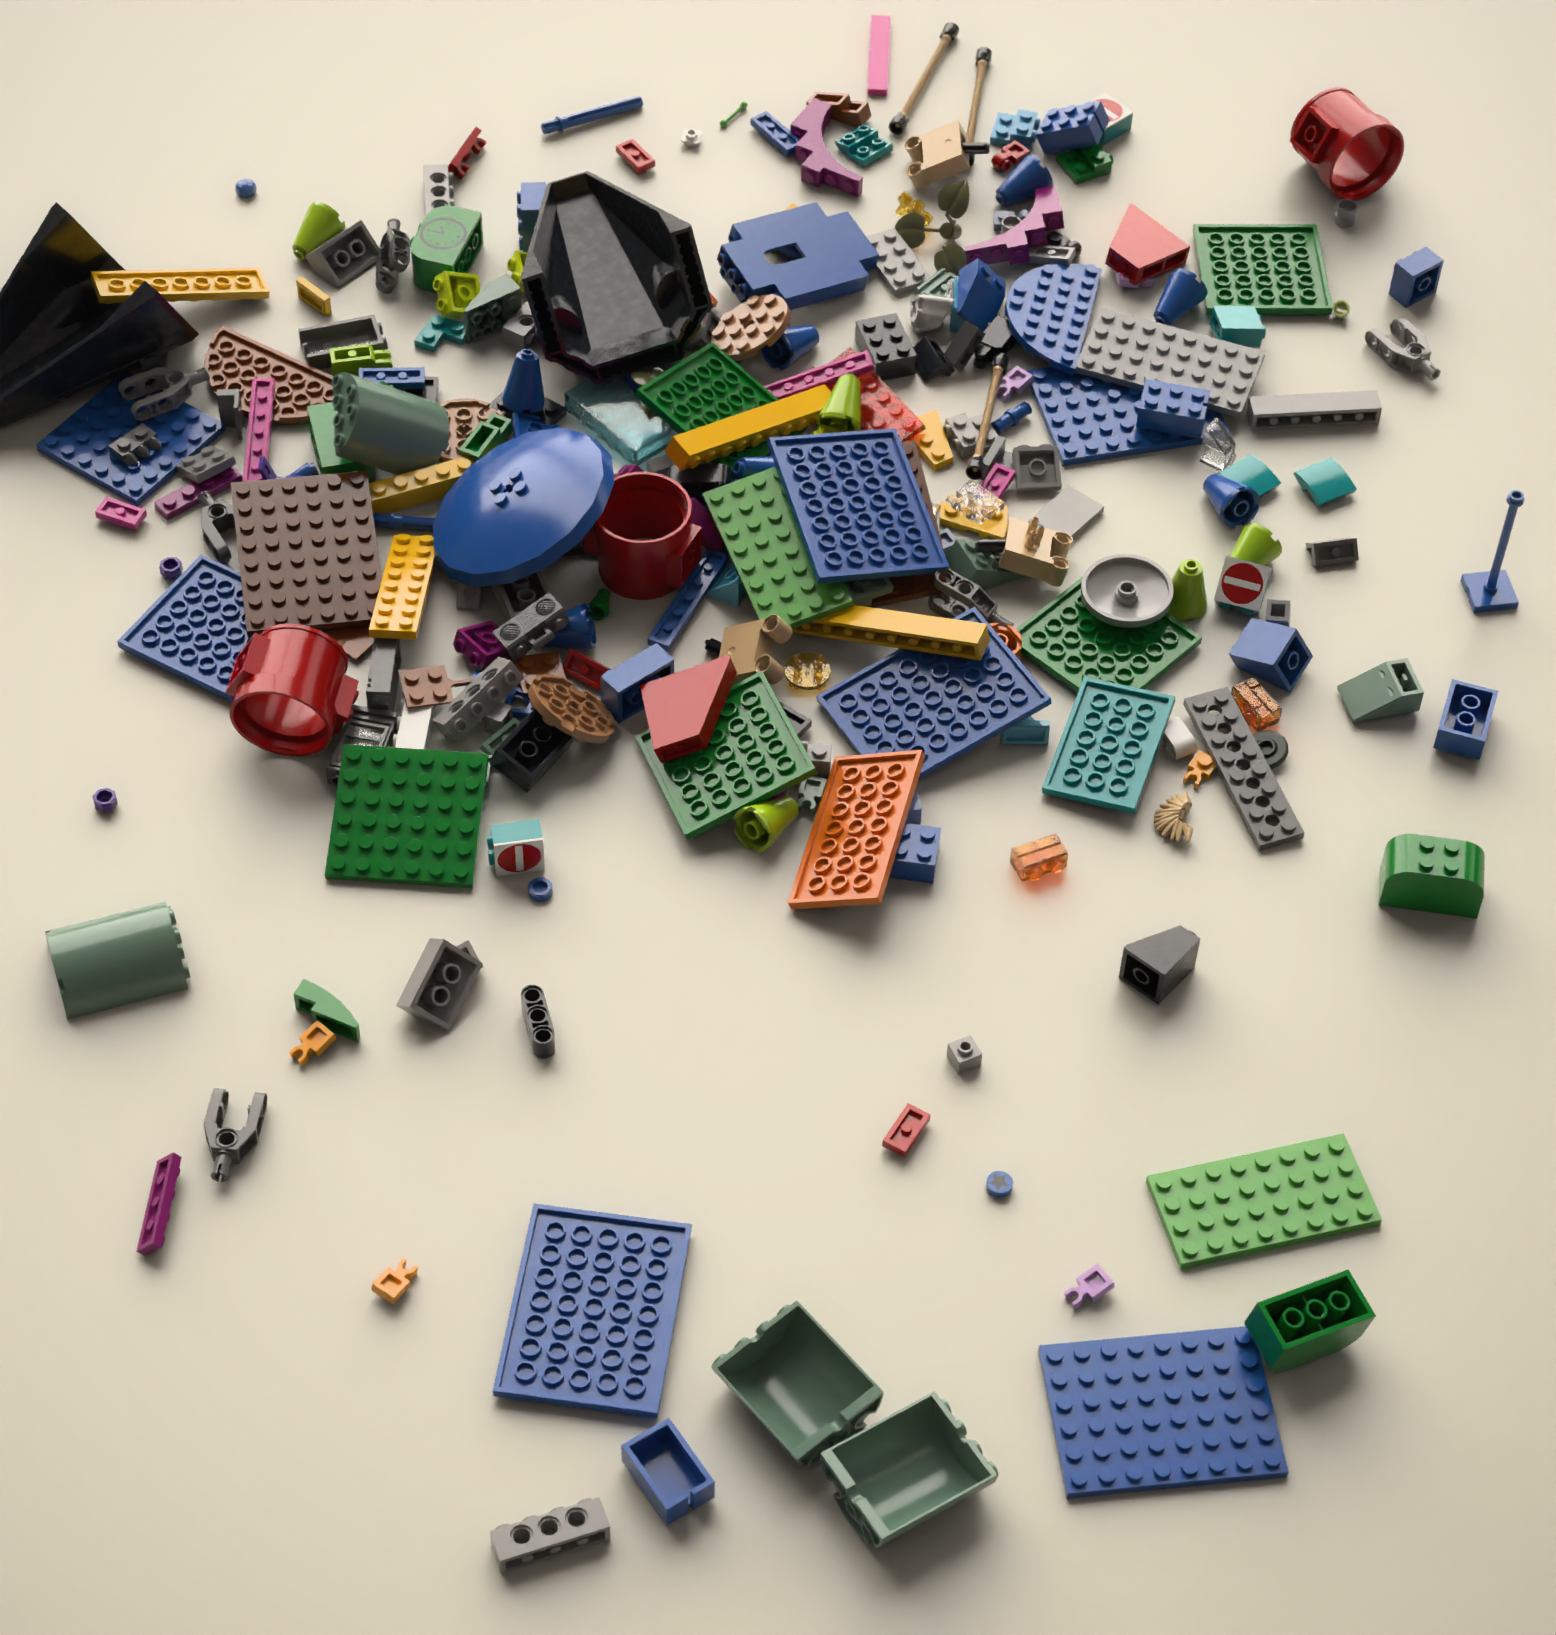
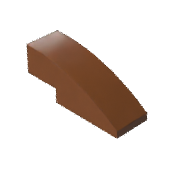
(844, 109)

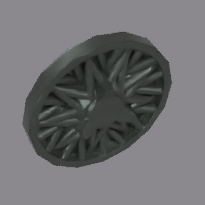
(1272, 746)

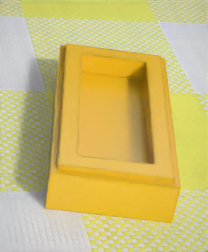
(313, 296)

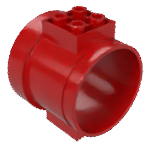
(1347, 143)
(652, 509)
(291, 690)

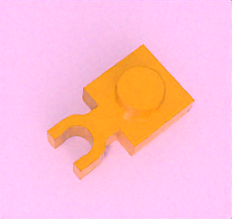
(1200, 767)
(314, 1039)
(393, 1283)

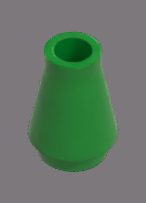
(600, 605)

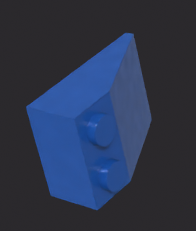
(979, 294)

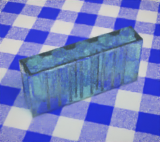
(618, 419)

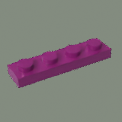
(186, 496)
(159, 1204)

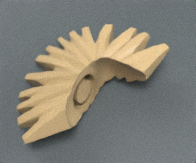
(1172, 816)

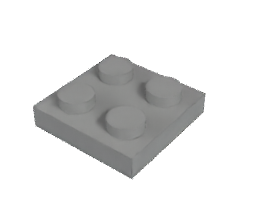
(205, 464)

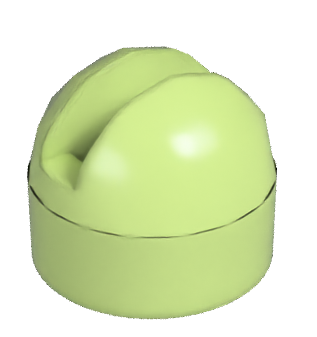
(1342, 305)

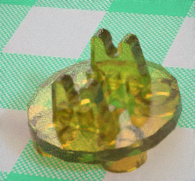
(908, 205)
(807, 663)

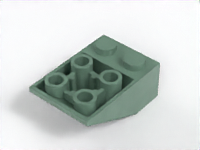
(492, 308)
(978, 567)
(1382, 691)

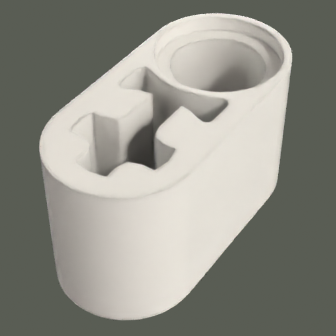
(1178, 740)

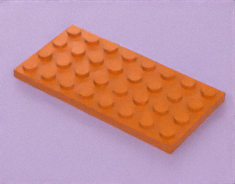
(857, 830)

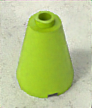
(317, 227)
(843, 406)
(1256, 545)
(1189, 592)
(764, 822)

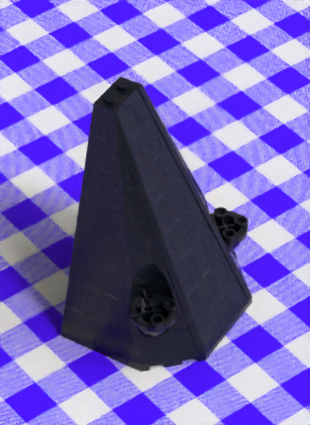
(612, 280)
(60, 334)

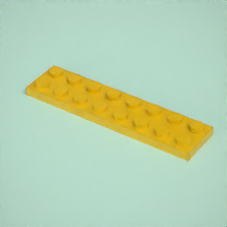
(183, 284)
(403, 588)

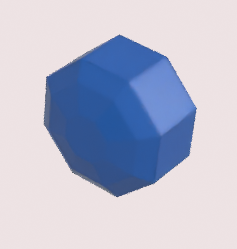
(245, 188)

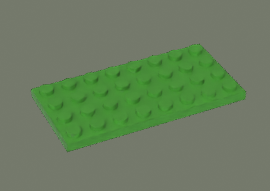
(770, 552)
(1262, 1201)

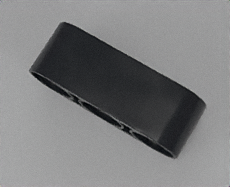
(701, 478)
(535, 1009)

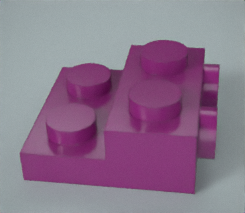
(479, 644)

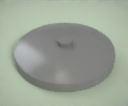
(1127, 590)

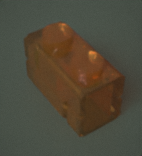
(1256, 704)
(1039, 858)

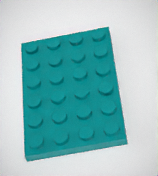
(1109, 745)

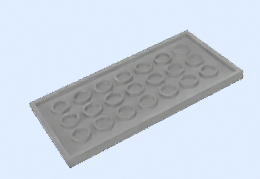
(1136, 349)

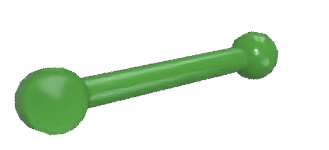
(723, 123)

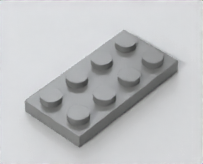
(897, 262)

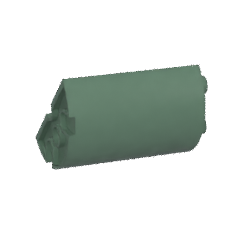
(386, 426)
(118, 959)
(799, 1384)
(905, 1470)

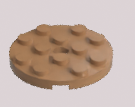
(752, 326)
(464, 415)
(571, 710)

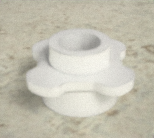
(691, 137)

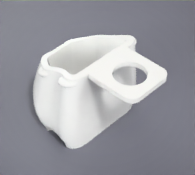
(929, 311)

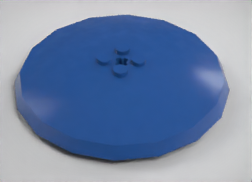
(522, 506)

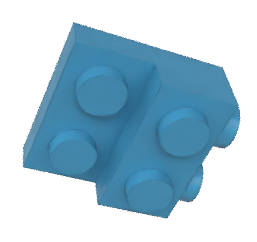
(1015, 127)

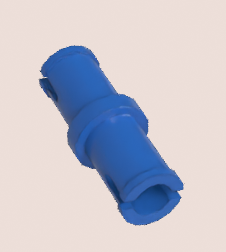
(1012, 417)

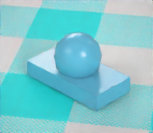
(1027, 732)

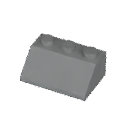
(344, 254)
(439, 983)

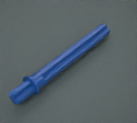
(597, 113)
(403, 522)

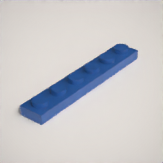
(688, 599)

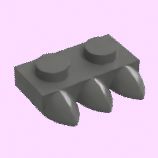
(135, 443)

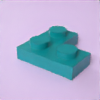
(438, 329)

